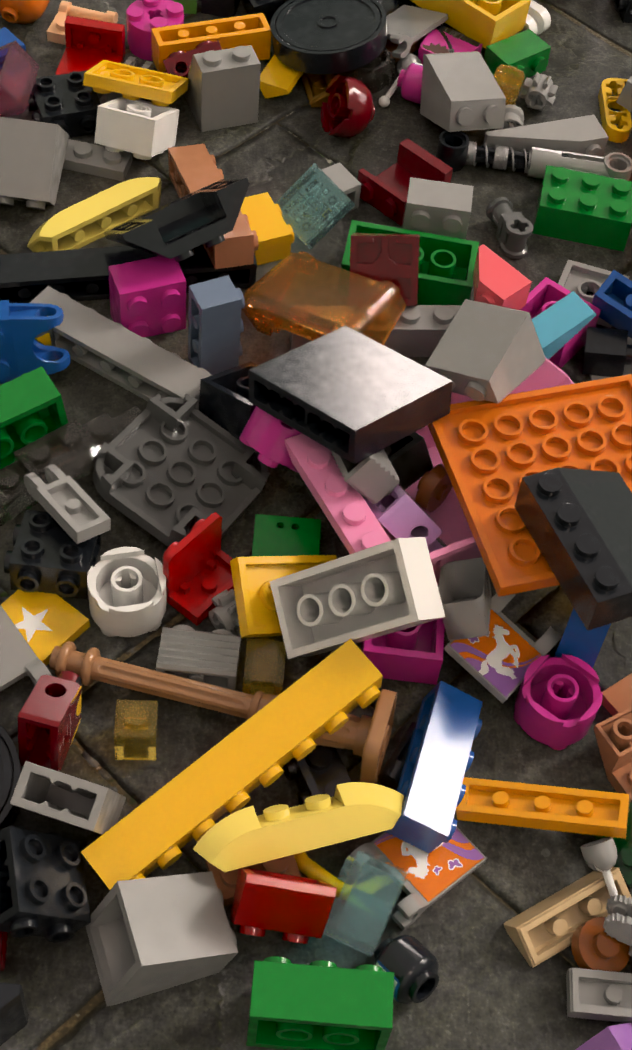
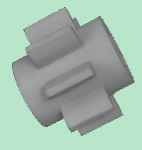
(539, 91)
(225, 613)

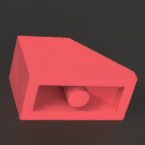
(498, 281)

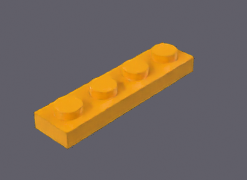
(544, 807)

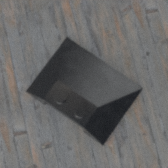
(186, 222)

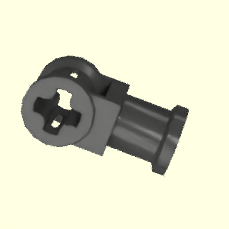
(511, 228)

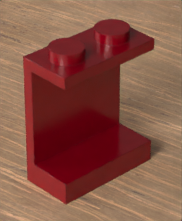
(390, 188)

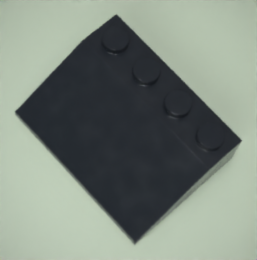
(585, 536)

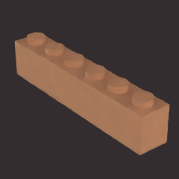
(194, 168)

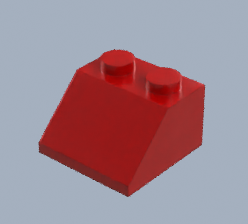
(281, 904)

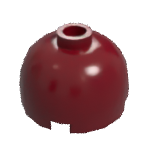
(348, 107)

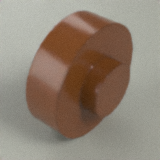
(433, 488)
(596, 950)

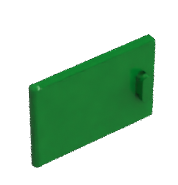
(286, 540)

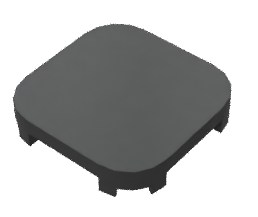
(178, 469)

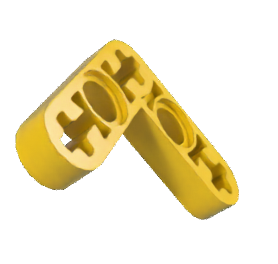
(611, 117)

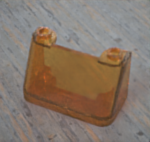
(320, 298)

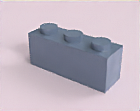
(215, 324)

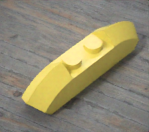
(97, 214)
(283, 831)

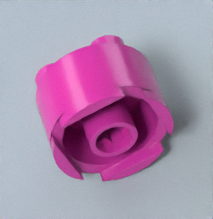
(149, 14)
(267, 437)
(558, 700)

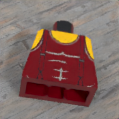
(54, 706)

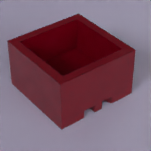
(389, 259)

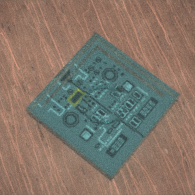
(313, 206)

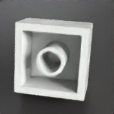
(136, 127)

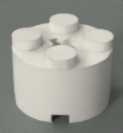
(127, 592)

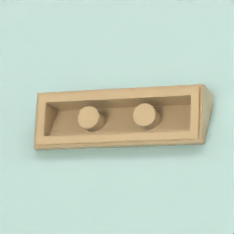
(551, 923)

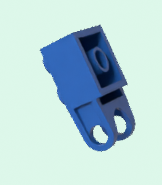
(18, 345)

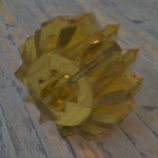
(510, 81)

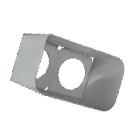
(465, 598)

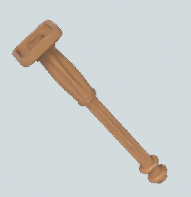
(363, 735)

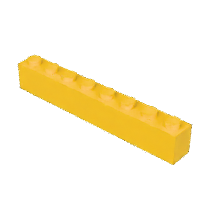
(235, 767)

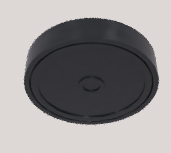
(328, 34)

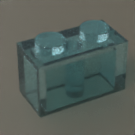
(365, 901)

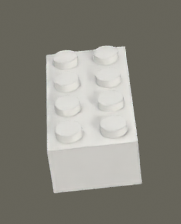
(357, 597)

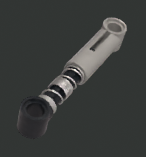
(457, 151)

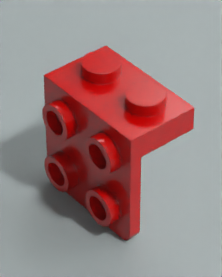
(90, 43)
(197, 569)

